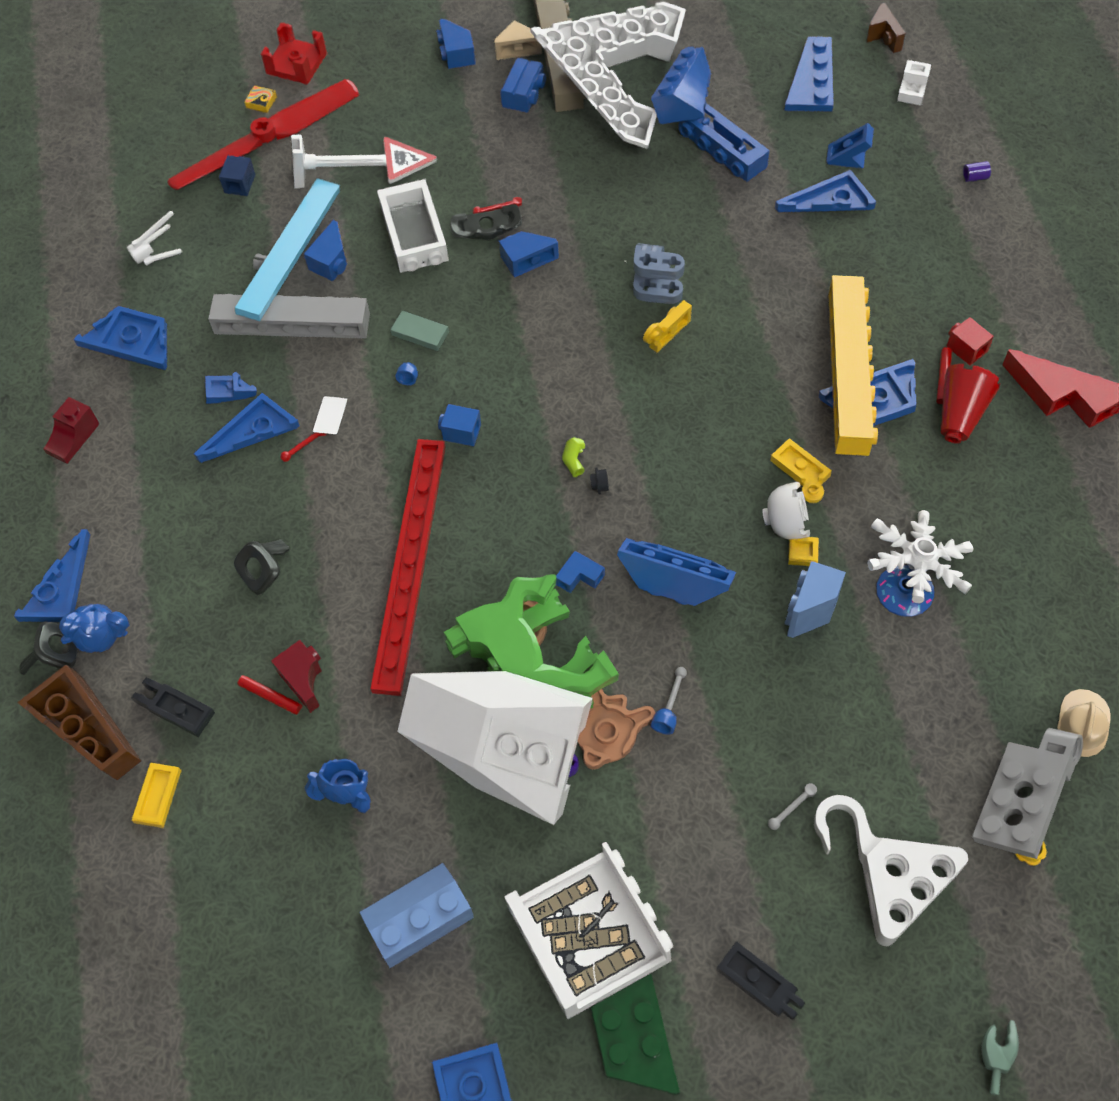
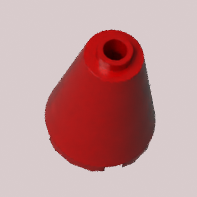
(965, 400)

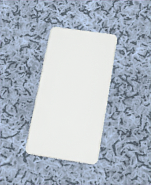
(330, 415)

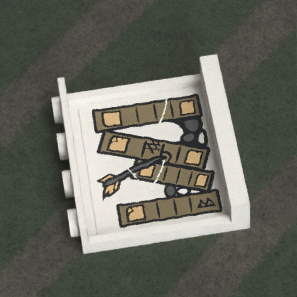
(590, 931)

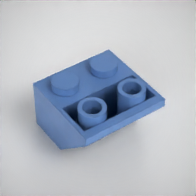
(814, 598)

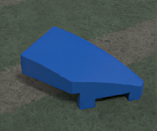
(227, 388)

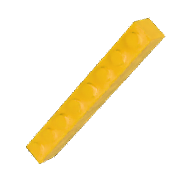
(851, 366)

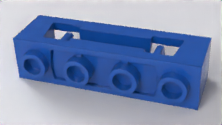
(725, 144)

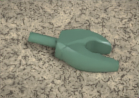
(999, 1058)

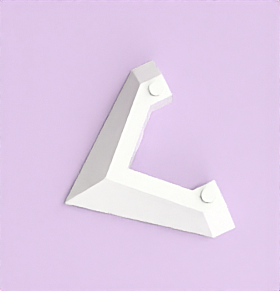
(603, 40)

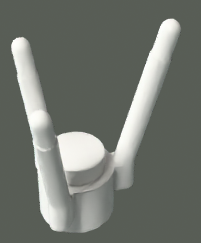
(140, 248)

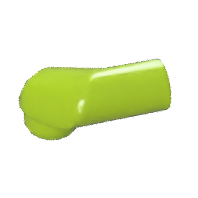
(570, 456)

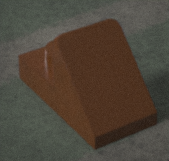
(887, 27)

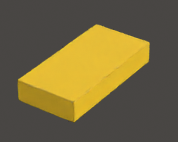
(156, 795)

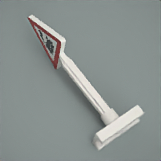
(398, 158)

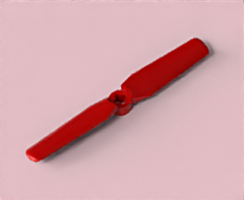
(264, 130)

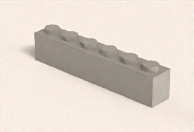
(294, 317)

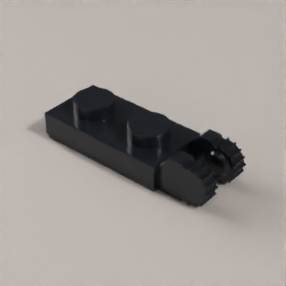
(175, 707)

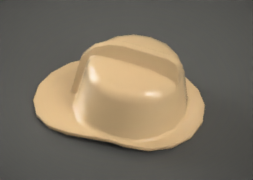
(1086, 715)

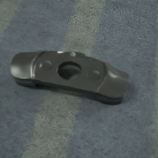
(468, 225)

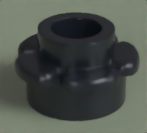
(599, 480)

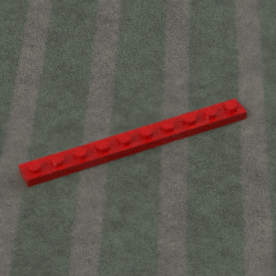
(408, 569)

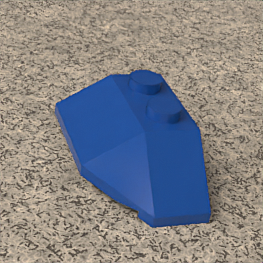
(674, 572)

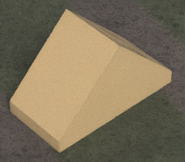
(516, 42)

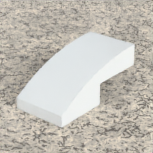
(914, 82)

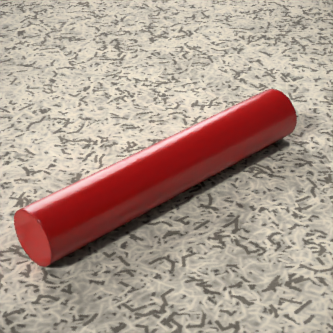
(945, 362)
(269, 694)

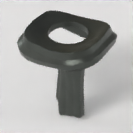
(264, 554)
(43, 651)

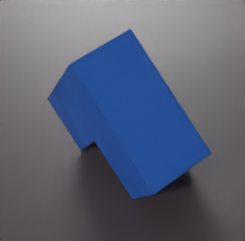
(579, 568)

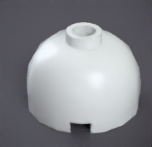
(787, 512)

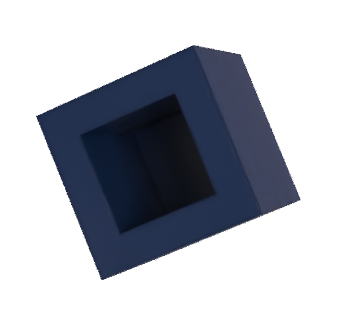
(237, 175)

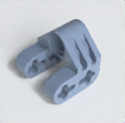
(654, 270)

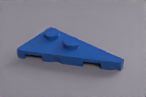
(834, 194)
(255, 423)
(60, 585)

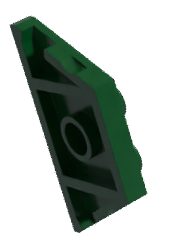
(635, 1037)

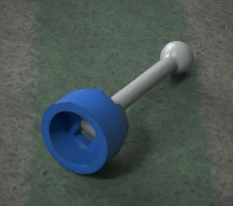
(664, 720)

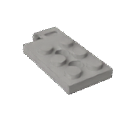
(1031, 767)

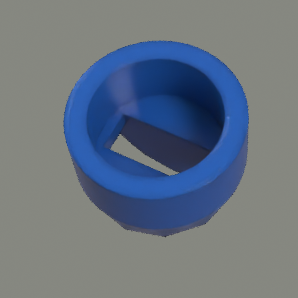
(406, 374)

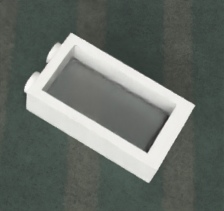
(413, 226)

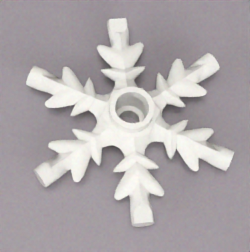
(920, 556)

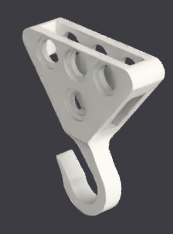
(912, 860)

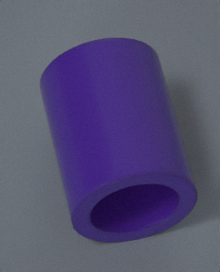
(976, 171)

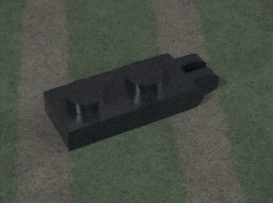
(760, 981)

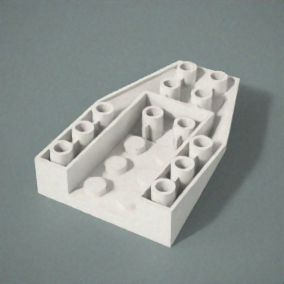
(499, 734)

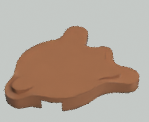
(611, 729)

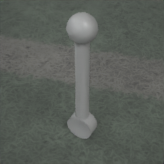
(809, 791)

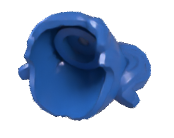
(93, 627)
(340, 783)

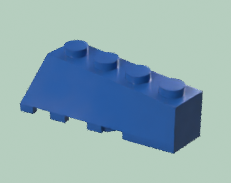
(683, 88)

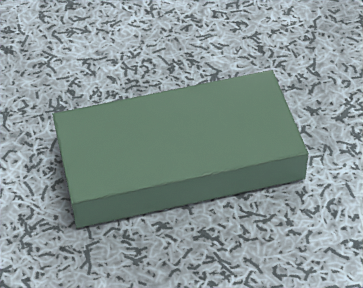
(419, 330)

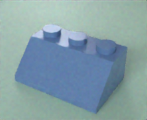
(416, 915)

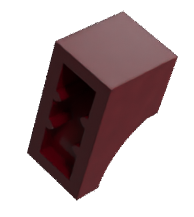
(71, 429)
(298, 669)

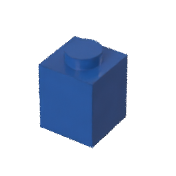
(460, 425)

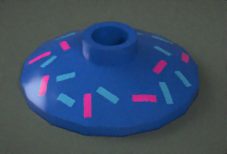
(899, 599)

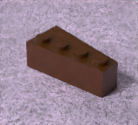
(81, 721)

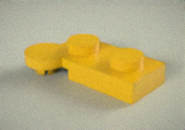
(661, 333)
(803, 469)

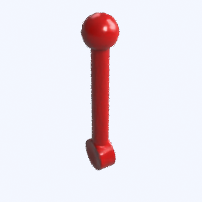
(516, 201)
(286, 456)

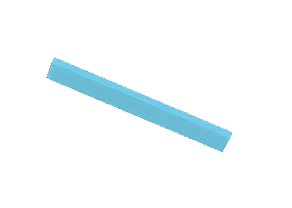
(287, 250)

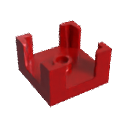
(294, 58)

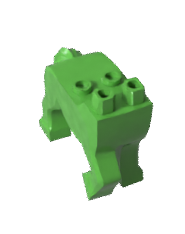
(507, 642)

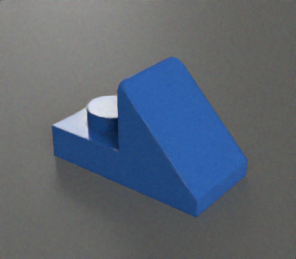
(851, 148)

